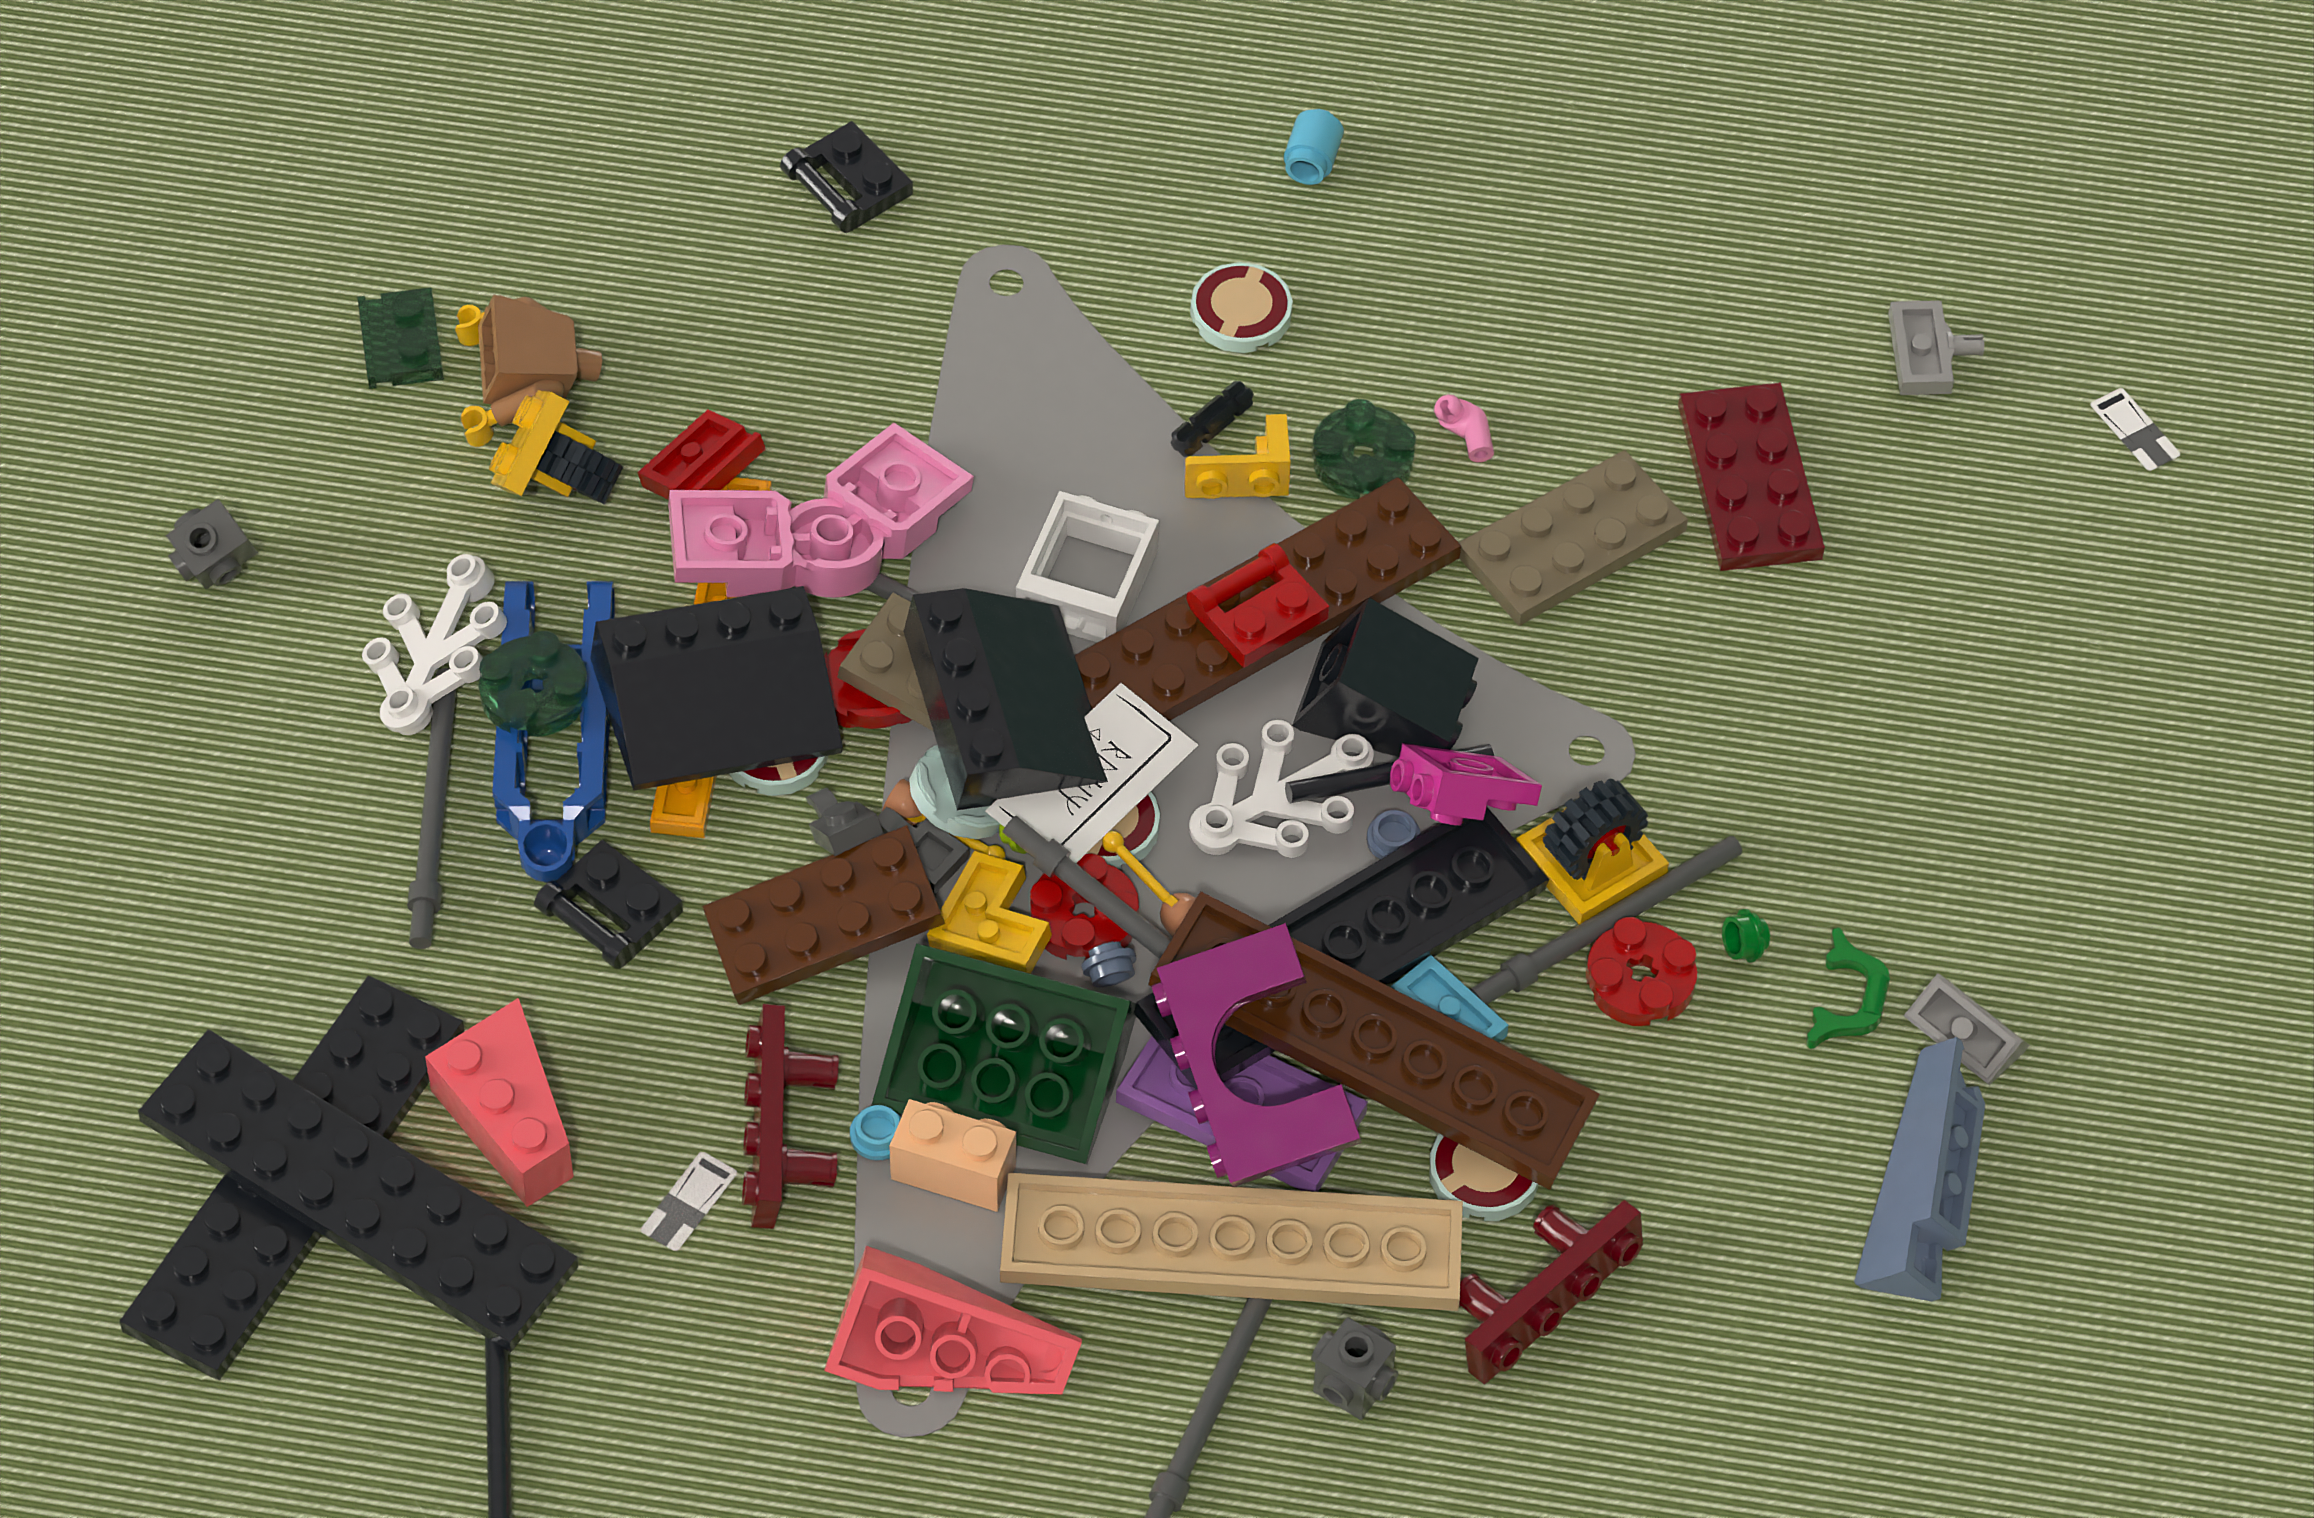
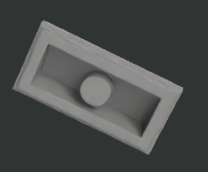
(1949, 1013)

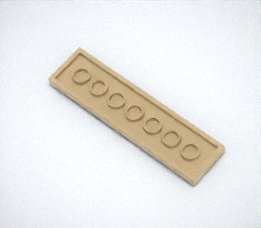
(1232, 1241)

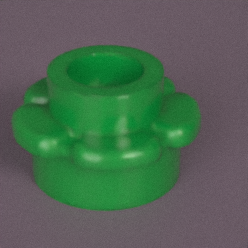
(1745, 936)

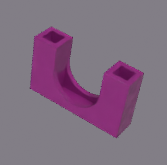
(1202, 997)

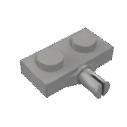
(1926, 347)

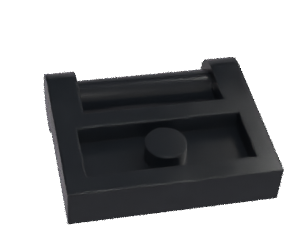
(857, 167)
(618, 892)

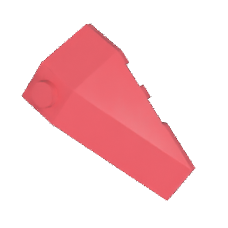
(932, 1331)

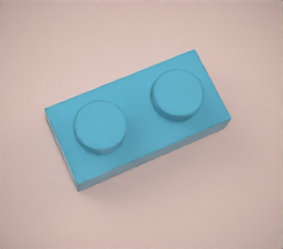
(1442, 991)

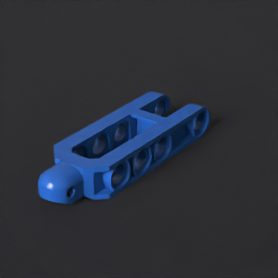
(549, 845)

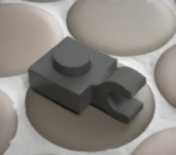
(841, 824)
(937, 849)

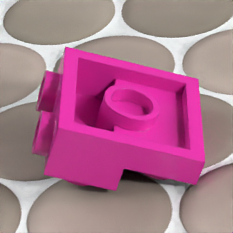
(1460, 783)

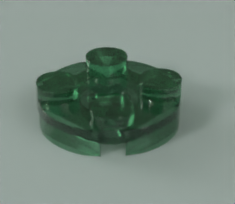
(1358, 426)
(530, 658)

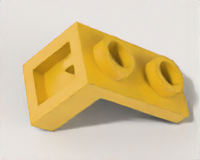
(1244, 475)

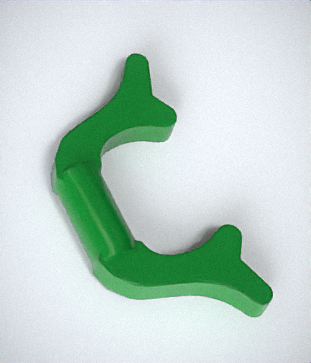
(1869, 1015)

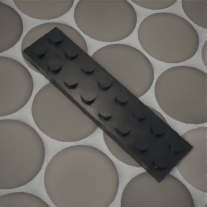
(1392, 916)
(359, 1190)
(242, 1247)

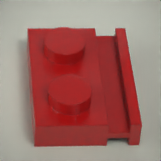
(702, 456)

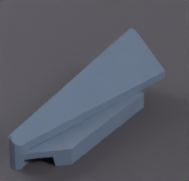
(1926, 1181)

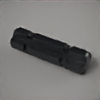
(1212, 419)

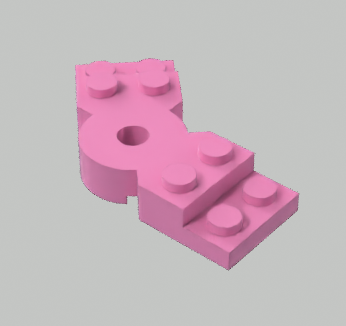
(871, 510)

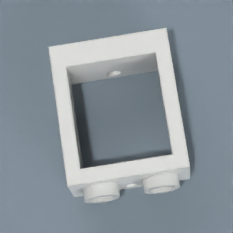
(1082, 517)

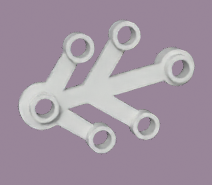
(409, 702)
(1270, 796)

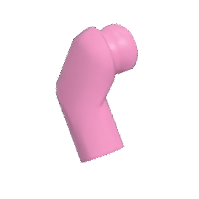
(1467, 422)

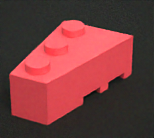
(503, 1102)

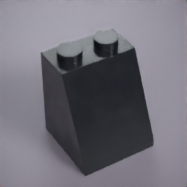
(1387, 683)

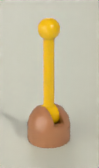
(902, 803)
(1174, 906)

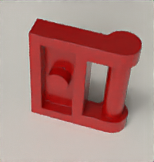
(1265, 619)

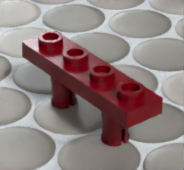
(763, 1137)
(1539, 1306)

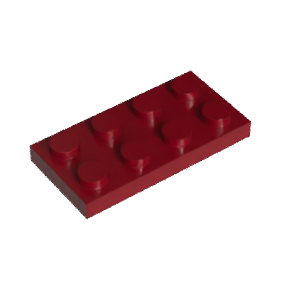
(1751, 476)

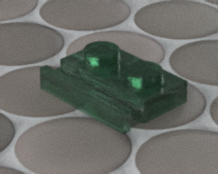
(400, 338)

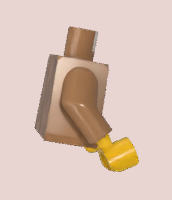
(520, 352)

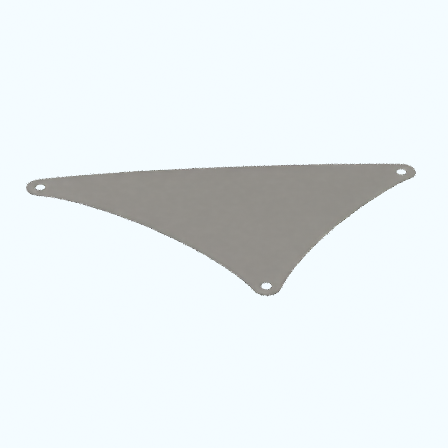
(1050, 407)

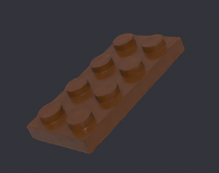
(823, 915)

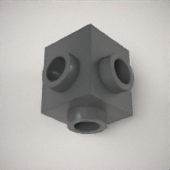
(209, 545)
(1354, 1367)

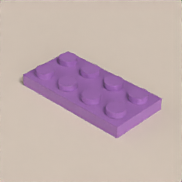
(1161, 1093)

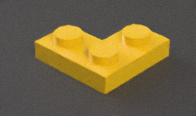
(980, 917)

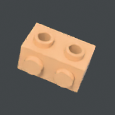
(953, 1154)

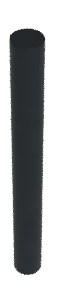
(1351, 780)
(498, 1431)

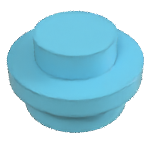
(873, 1132)

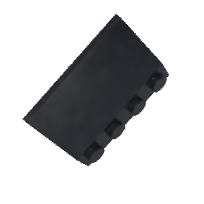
(716, 687)
(1001, 695)

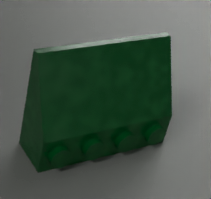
(1006, 1050)

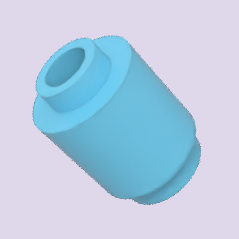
(1313, 146)

